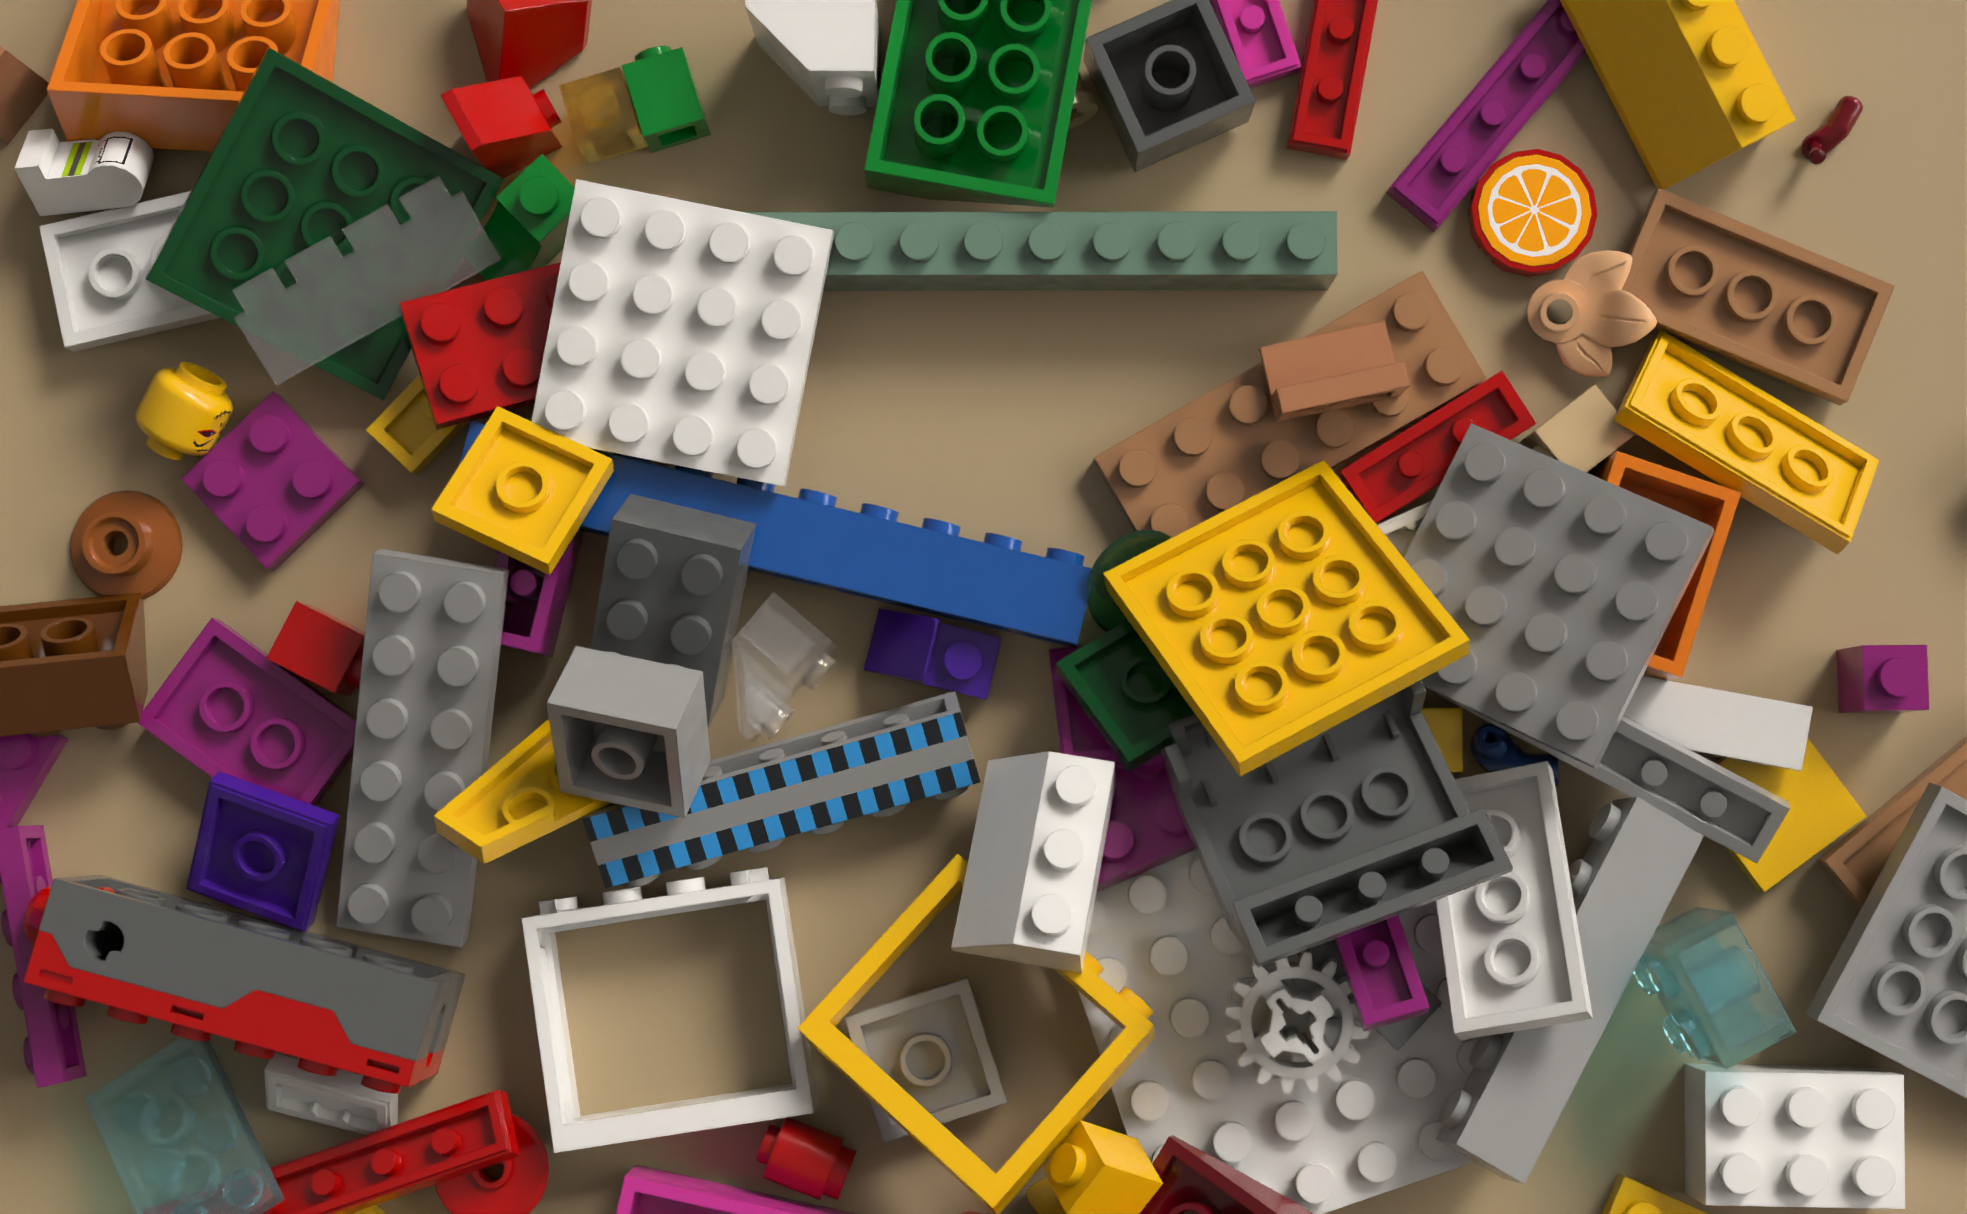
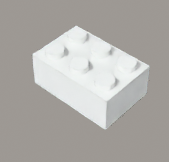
(1794, 1136)

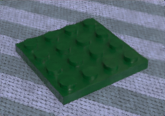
(290, 173)

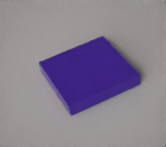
(262, 851)

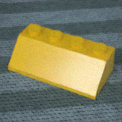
(1681, 79)

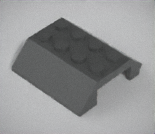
(1330, 829)

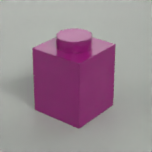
(1883, 679)

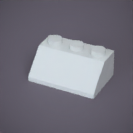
(1036, 859)

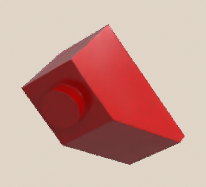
(504, 123)

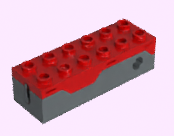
(240, 980)

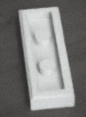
(1724, 722)

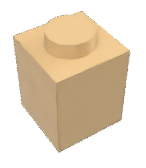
(1581, 432)

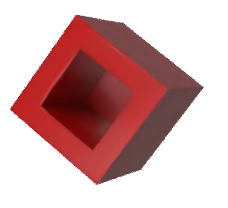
(320, 649)

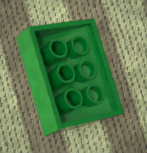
(977, 99)

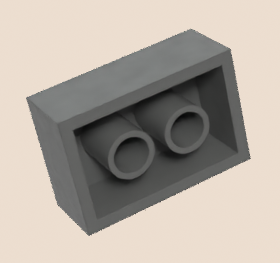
(674, 588)

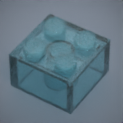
(1711, 989)

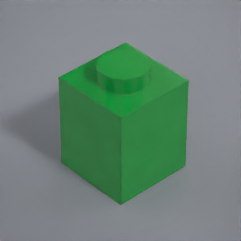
(665, 98)

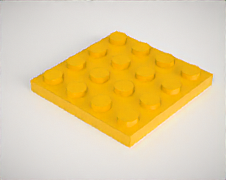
(1284, 616)

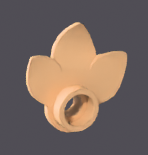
(1600, 315)

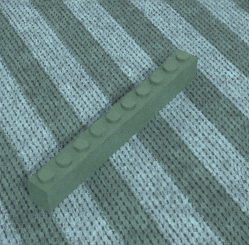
(1077, 250)

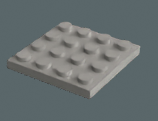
(1553, 587)
(1905, 957)

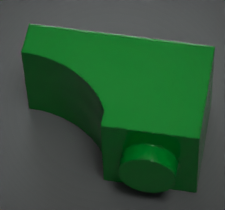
(529, 220)

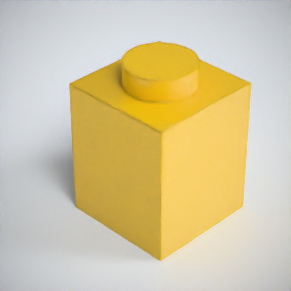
(1101, 1172)

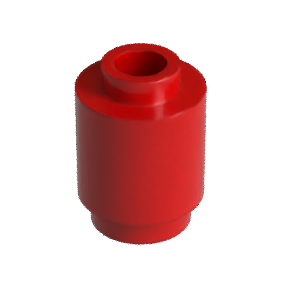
(805, 1159)

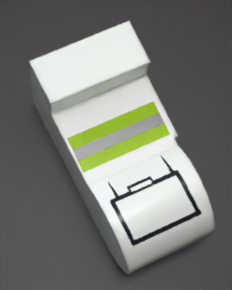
(83, 172)

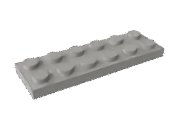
(419, 743)

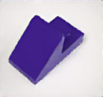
(932, 653)

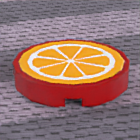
(1532, 212)

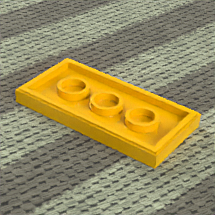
(1748, 441)

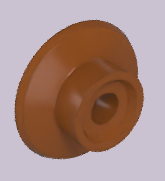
(152, 544)

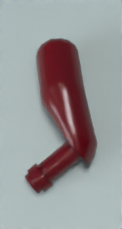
(1837, 128)

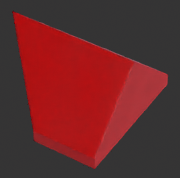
(528, 36)

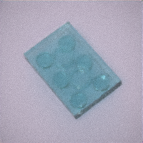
(183, 1136)

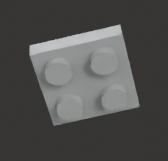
(933, 1050)

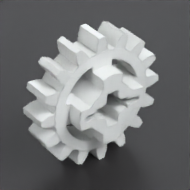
(1271, 1036)

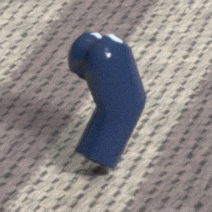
(1498, 751)

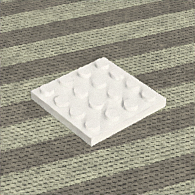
(682, 332)

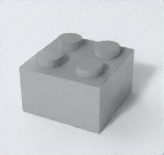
(629, 731)

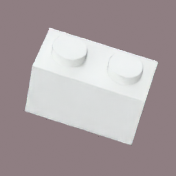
(824, 48)

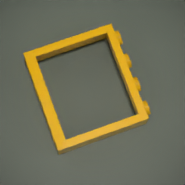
(991, 1188)

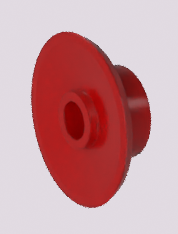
(514, 1192)

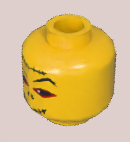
(184, 411)

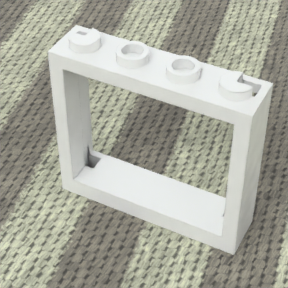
(576, 1132)

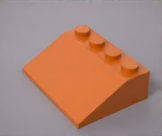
(178, 64)

